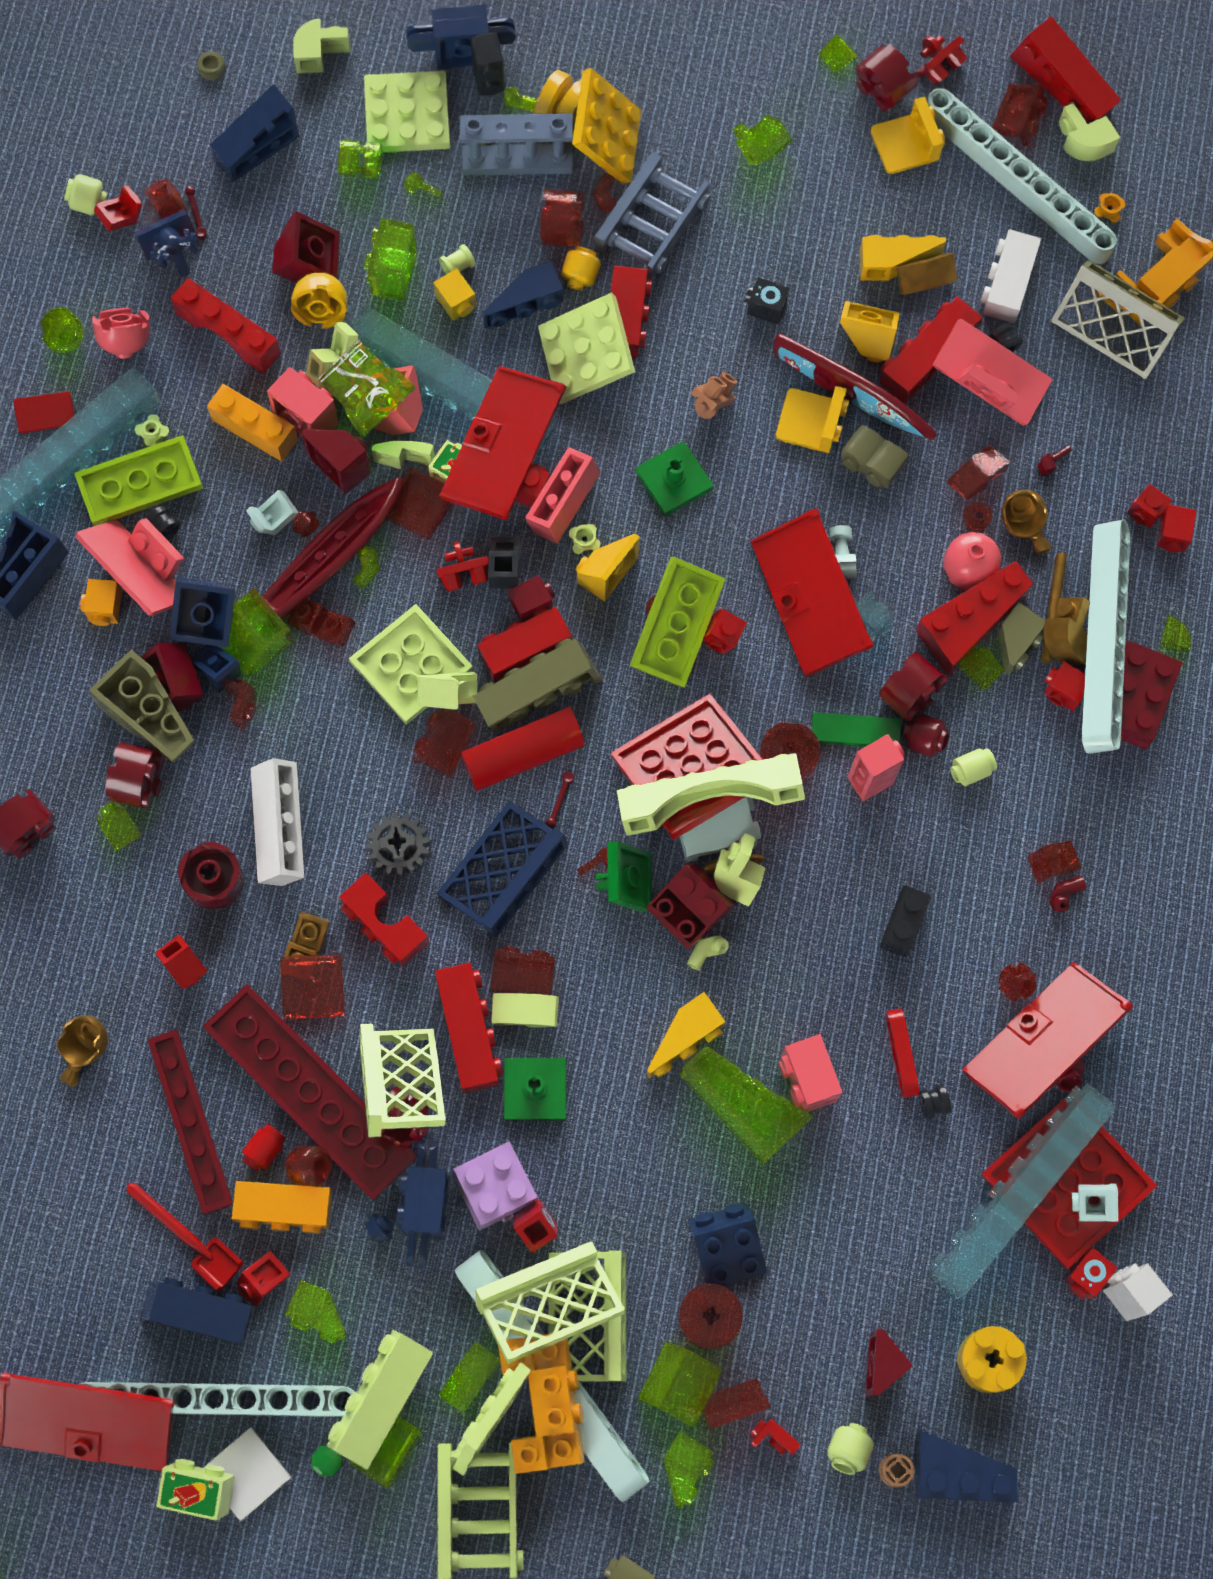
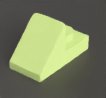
(447, 690)

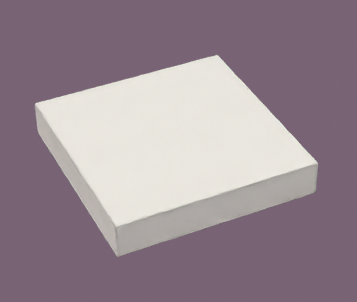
(255, 1471)

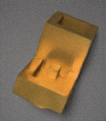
(1065, 632)

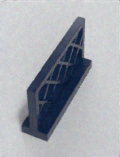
(523, 882)

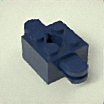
(452, 33)
(424, 1203)

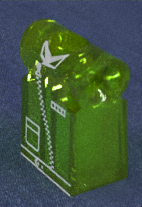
(365, 387)

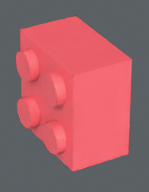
(302, 403)
(810, 1074)

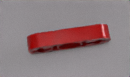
(902, 1053)

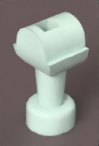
(841, 536)

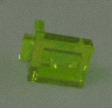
(117, 825)

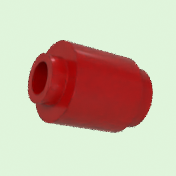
(263, 1148)

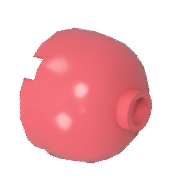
(121, 332)
(971, 560)

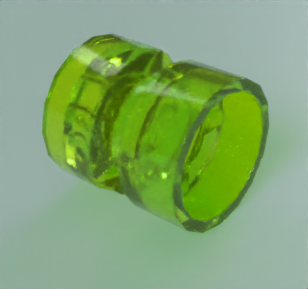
(350, 159)

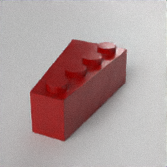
(1065, 71)
(971, 617)

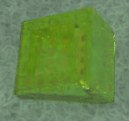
(837, 53)
(982, 667)

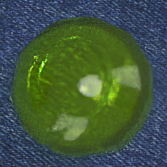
(62, 330)

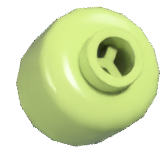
(84, 194)
(850, 1449)

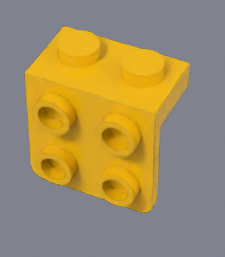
(909, 139)
(812, 419)

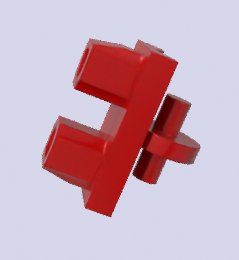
(951, 53)
(476, 567)

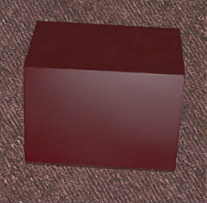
(884, 1364)

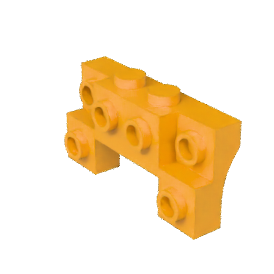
(1177, 271)
(553, 1407)

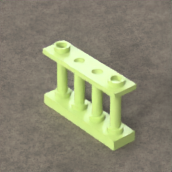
(449, 1527)

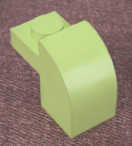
(313, 41)
(1086, 140)
(322, 359)
(736, 874)

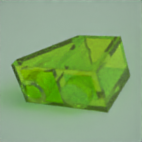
(316, 1309)
(683, 1466)

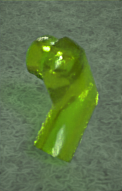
(514, 99)
(370, 566)

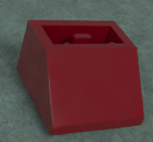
(691, 905)

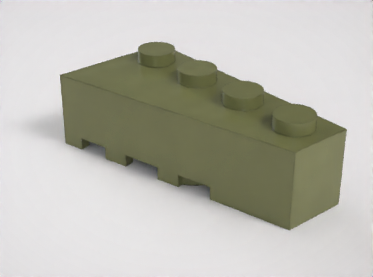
(537, 684)

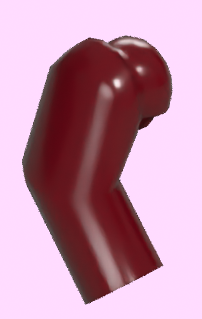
(1062, 893)

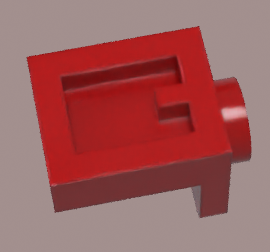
(1149, 506)
(261, 1278)
(780, 1440)

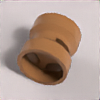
(890, 1469)

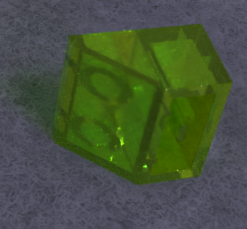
(256, 633)

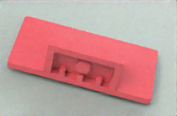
(992, 372)
(137, 561)

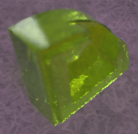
(1176, 635)

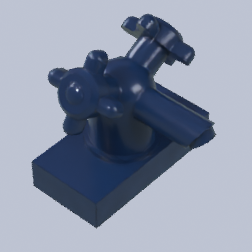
(169, 238)

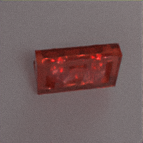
(1020, 112)
(443, 741)
(522, 971)
(734, 1403)

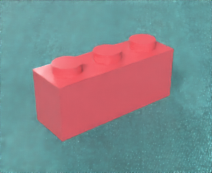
(562, 495)
(876, 767)

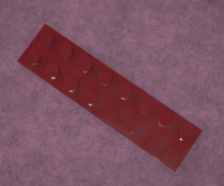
(307, 1090)

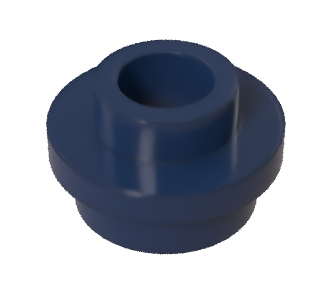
(379, 1228)

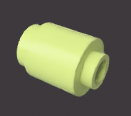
(973, 766)

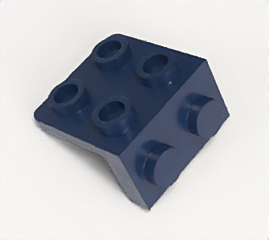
(728, 1245)

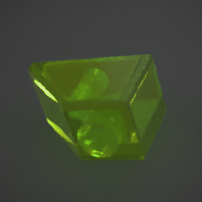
(470, 1377)

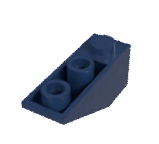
(531, 291)

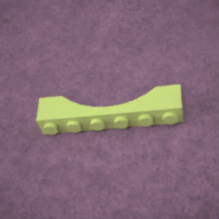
(771, 780)

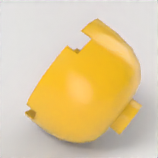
(319, 300)

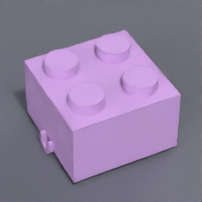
(494, 1186)

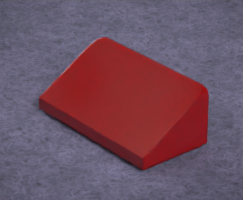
(43, 411)

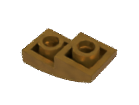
(926, 274)
(307, 936)

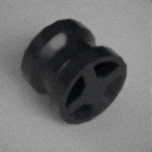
(1005, 336)
(163, 522)
(935, 1101)

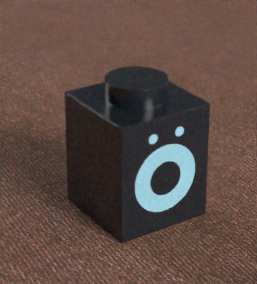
(767, 300)

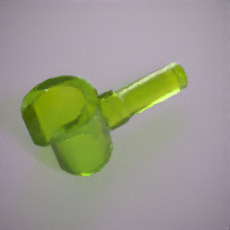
(415, 181)

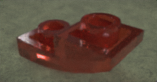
(977, 472)
(321, 623)

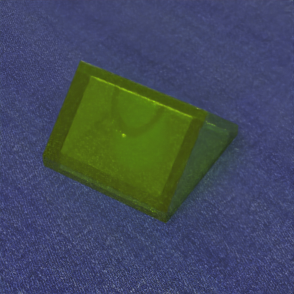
(680, 1383)
(393, 1453)

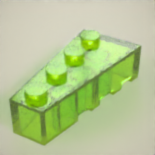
(744, 1104)

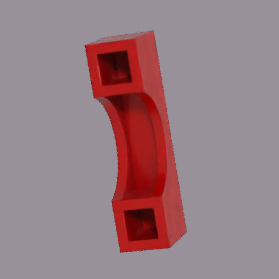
(244, 336)

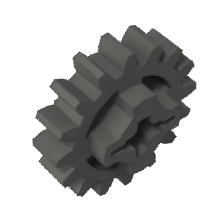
(386, 844)

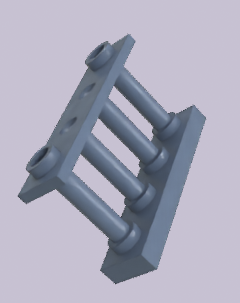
(516, 158)
(639, 194)

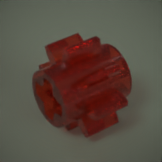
(1017, 981)

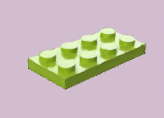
(138, 480)
(677, 622)

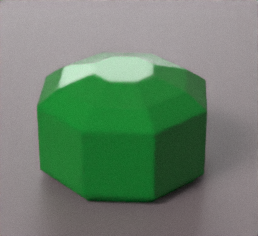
(326, 1461)

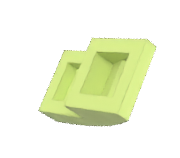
(395, 452)
(525, 1009)

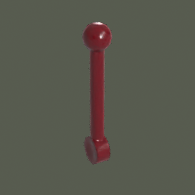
(200, 231)
(567, 779)

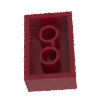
(1146, 692)

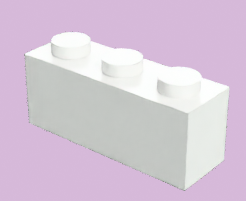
(1010, 276)
(1136, 1291)

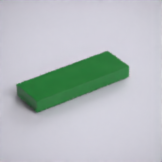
(853, 729)

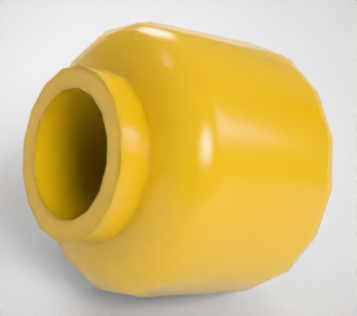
(580, 268)

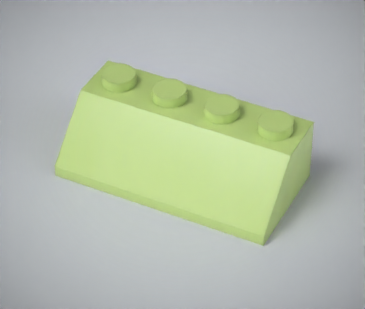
(379, 1398)

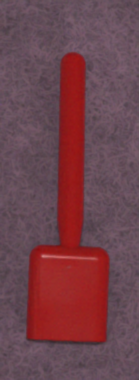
(215, 1260)

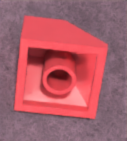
(407, 414)

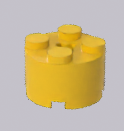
(1006, 1349)

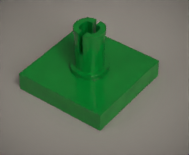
(674, 478)
(627, 876)
(534, 1089)

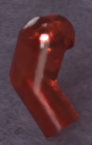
(602, 195)

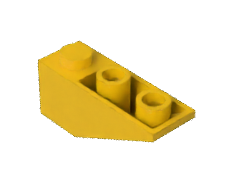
(882, 255)
(690, 1027)

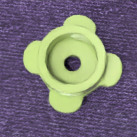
(155, 437)
(581, 531)

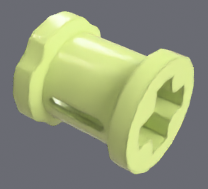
(460, 259)

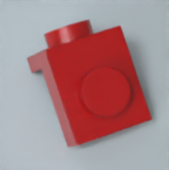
(119, 211)

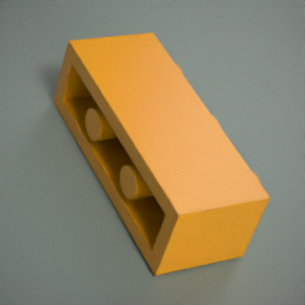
(252, 422)
(282, 1206)

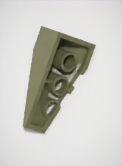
(140, 704)

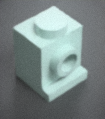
(1104, 1211)

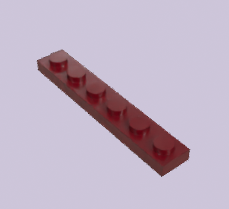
(190, 1122)

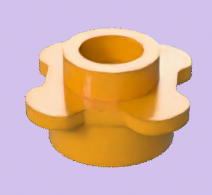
(1110, 200)

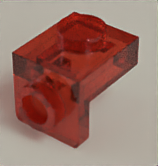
(164, 198)
(244, 707)
(1054, 861)

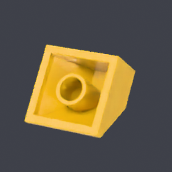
(870, 329)
(608, 566)

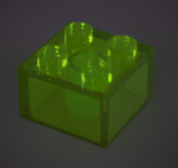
(391, 259)

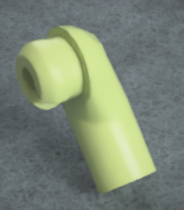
(706, 948)

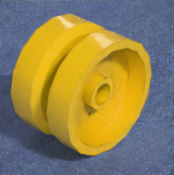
(559, 96)

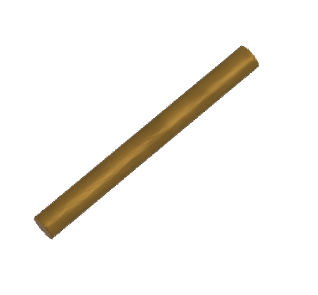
(1055, 595)

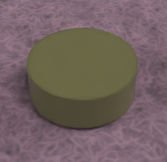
(211, 65)

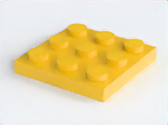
(606, 126)

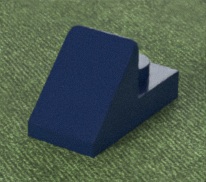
(216, 665)

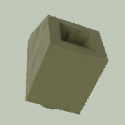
(1017, 636)

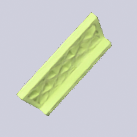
(375, 1085)
(532, 1282)
(614, 1330)

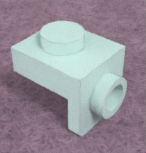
(272, 514)

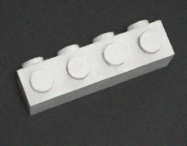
(277, 822)

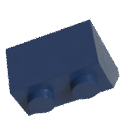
(202, 612)

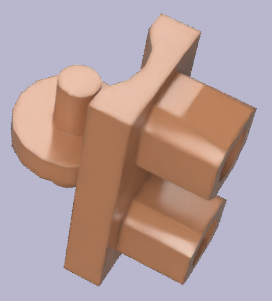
(714, 395)

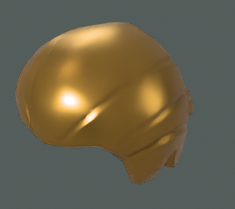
(1025, 517)
(80, 1045)

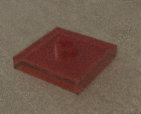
(419, 504)
(312, 986)

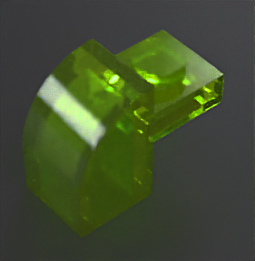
(763, 140)

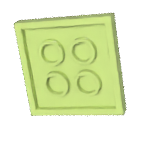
(407, 111)
(587, 347)
(402, 653)
(489, 1417)

